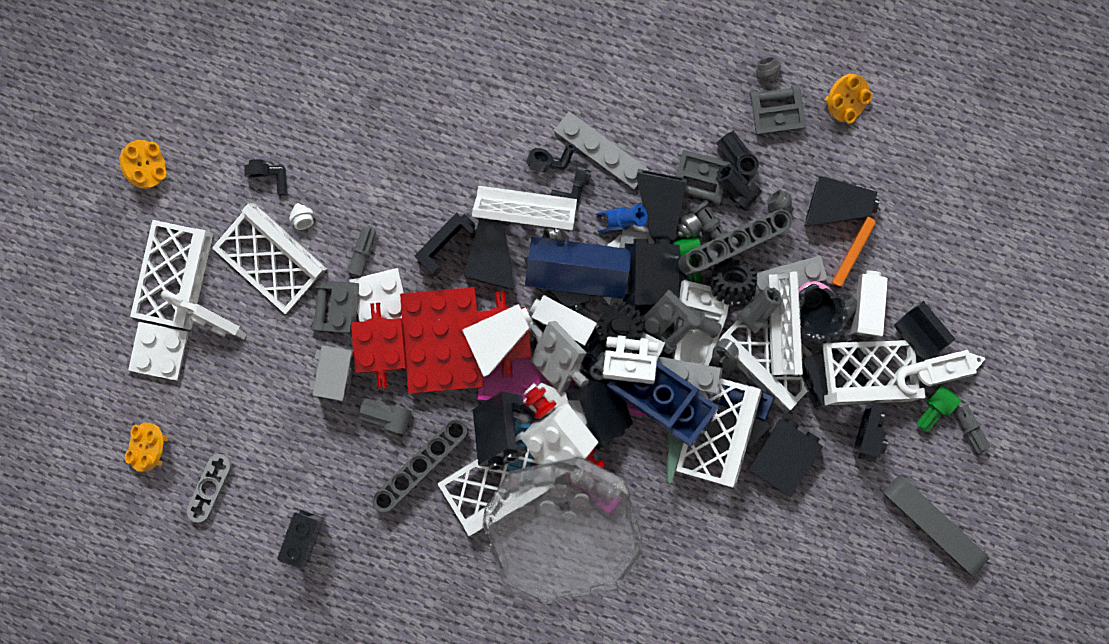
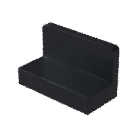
(924, 331)

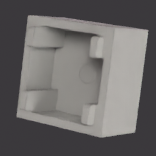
(333, 373)

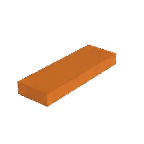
(853, 252)

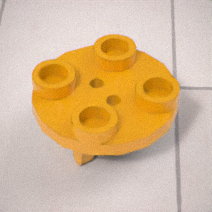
(848, 98)
(143, 175)
(145, 447)

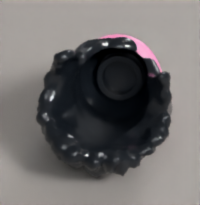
(821, 313)

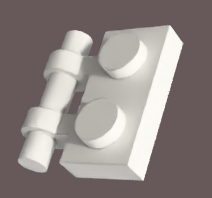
(630, 366)

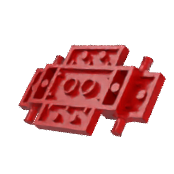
(429, 341)

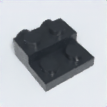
(869, 441)

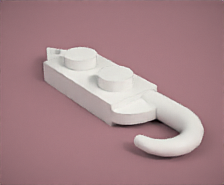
(202, 315)
(940, 369)

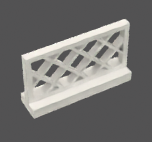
(524, 207)
(284, 242)
(192, 273)
(785, 326)
(761, 376)
(868, 394)
(738, 442)
(475, 521)

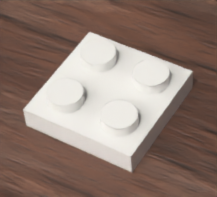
(380, 288)
(158, 351)

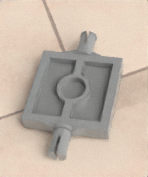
(558, 356)

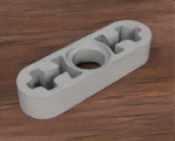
(194, 502)

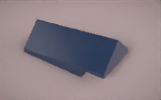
(578, 267)
(670, 403)

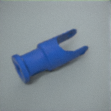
(624, 218)

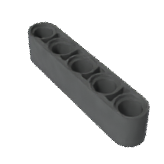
(745, 238)
(408, 469)
(936, 525)

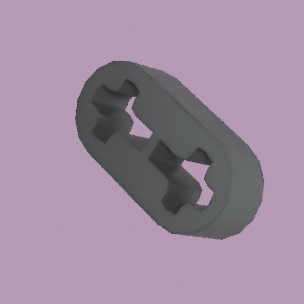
(725, 356)

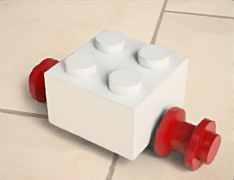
(558, 432)

